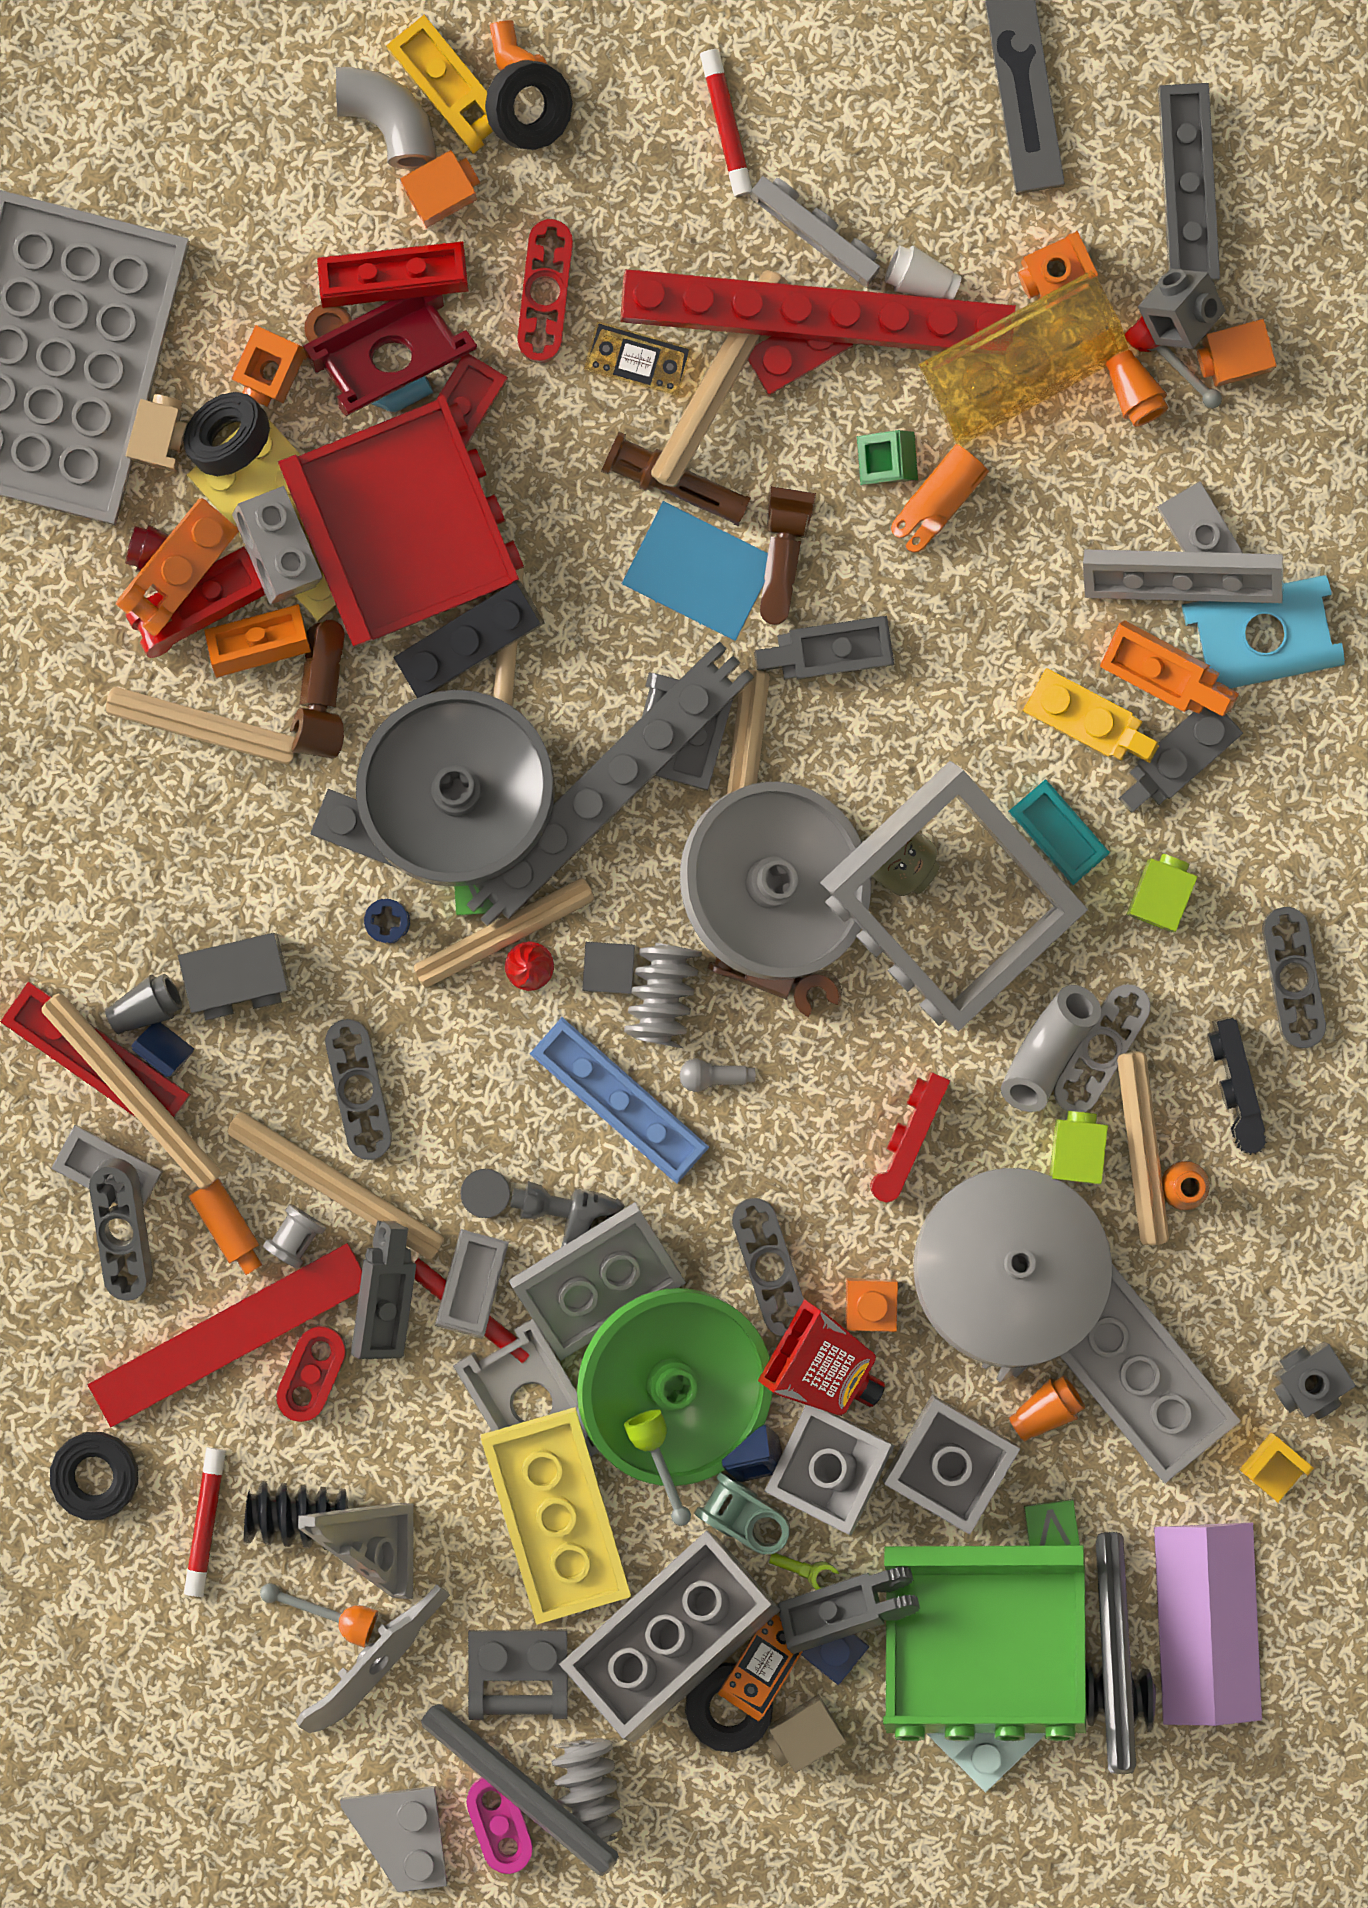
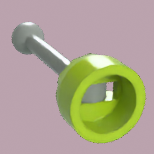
(648, 1433)

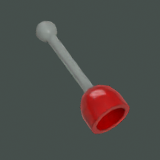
(1141, 339)

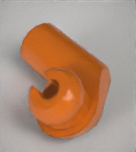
(506, 46)

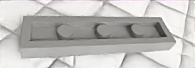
(1183, 576)

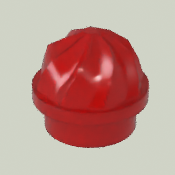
(529, 966)

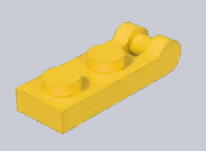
(442, 79)

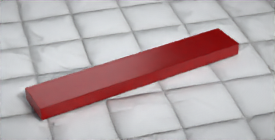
(228, 1335)

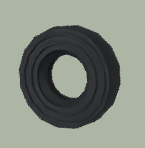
(501, 101)
(240, 448)
(66, 1488)
(712, 1733)

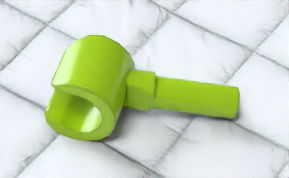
(802, 1569)

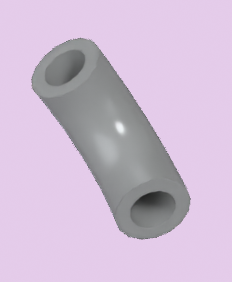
(392, 109)
(1049, 1048)

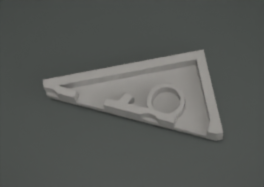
(371, 1541)

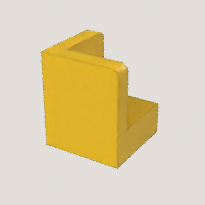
(1275, 1467)

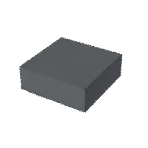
(608, 967)

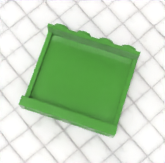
(990, 1645)

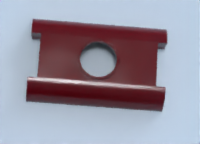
(350, 349)

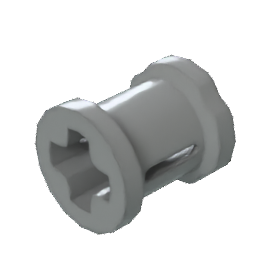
(294, 1236)

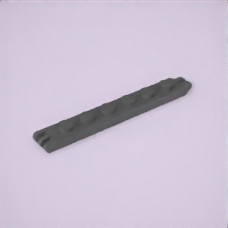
(616, 780)

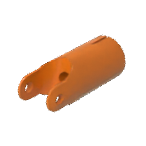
(940, 497)

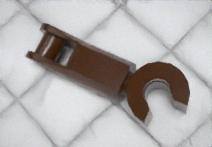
(789, 518)
(317, 730)
(782, 988)

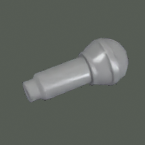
(699, 1075)

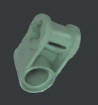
(742, 1514)

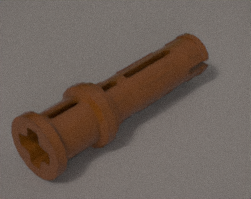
(637, 462)

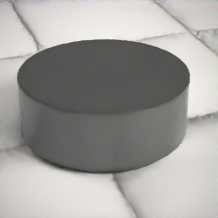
(485, 1193)

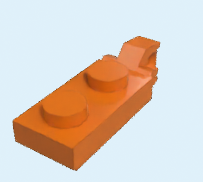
(1166, 671)

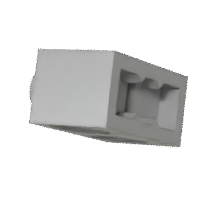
(277, 545)

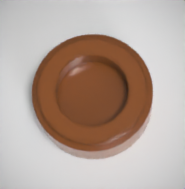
(324, 320)

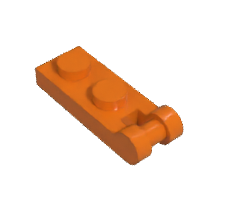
(178, 565)

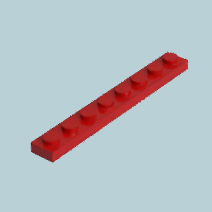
(802, 311)

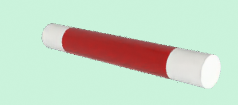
(726, 122)
(204, 1522)

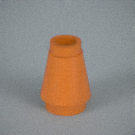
(1136, 390)
(1172, 1182)
(1047, 1409)

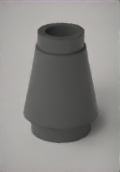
(145, 1004)

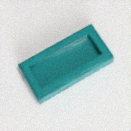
(1059, 832)

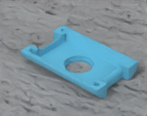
(1305, 641)

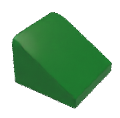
(887, 457)

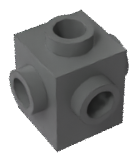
(1181, 308)
(1331, 1381)

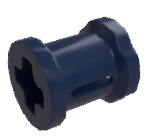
(378, 908)

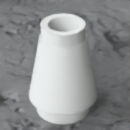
(921, 275)

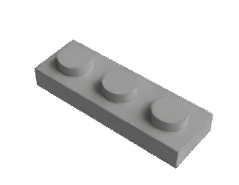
(816, 229)

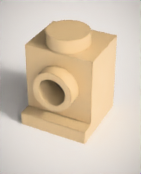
(157, 433)

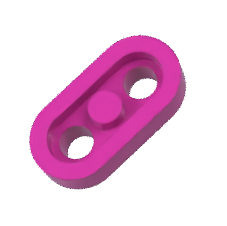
(496, 1824)

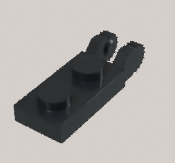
(1238, 1088)

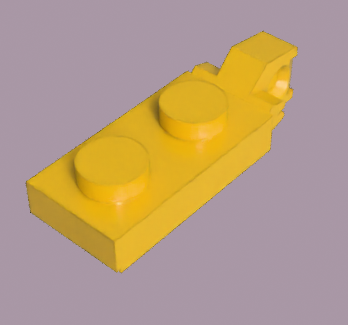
(1088, 718)

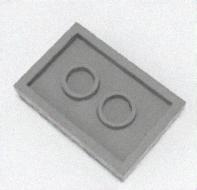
(593, 1278)

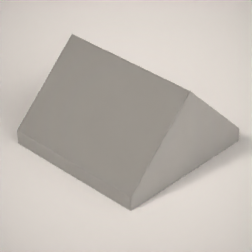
(829, 1468)

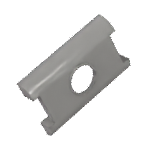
(499, 1376)

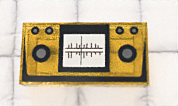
(637, 359)

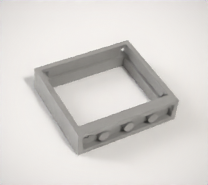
(891, 836)

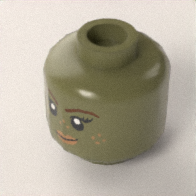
(910, 867)

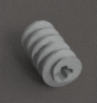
(662, 994)
(588, 1785)

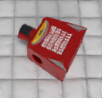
(822, 1364)

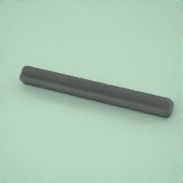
(1115, 1653)
(520, 1790)

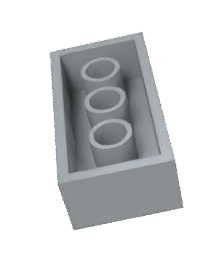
(669, 1637)

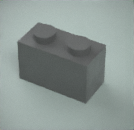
(234, 974)

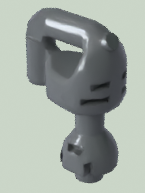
(578, 1210)

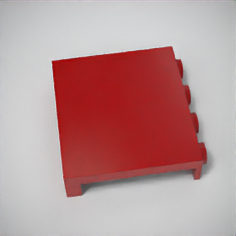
(401, 521)

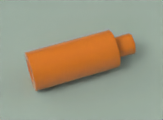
(227, 1225)

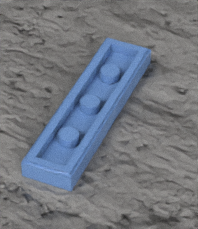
(619, 1100)

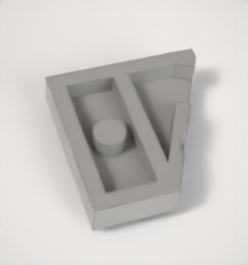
(402, 1835)

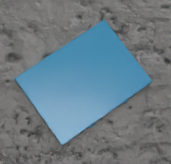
(698, 571)

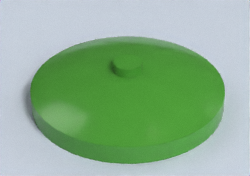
(691, 1362)

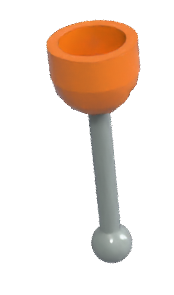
(354, 1623)

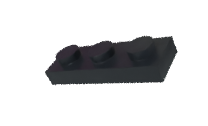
(469, 640)

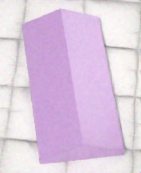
(1208, 1624)

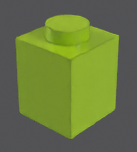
(1162, 893)
(1078, 1148)

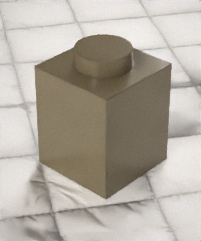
(804, 1735)

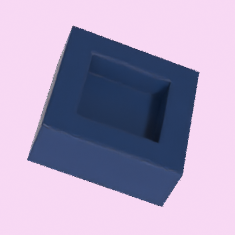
(837, 1657)

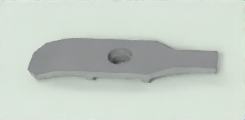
(371, 1664)

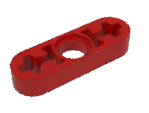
(563, 256)

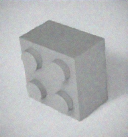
(950, 1464)

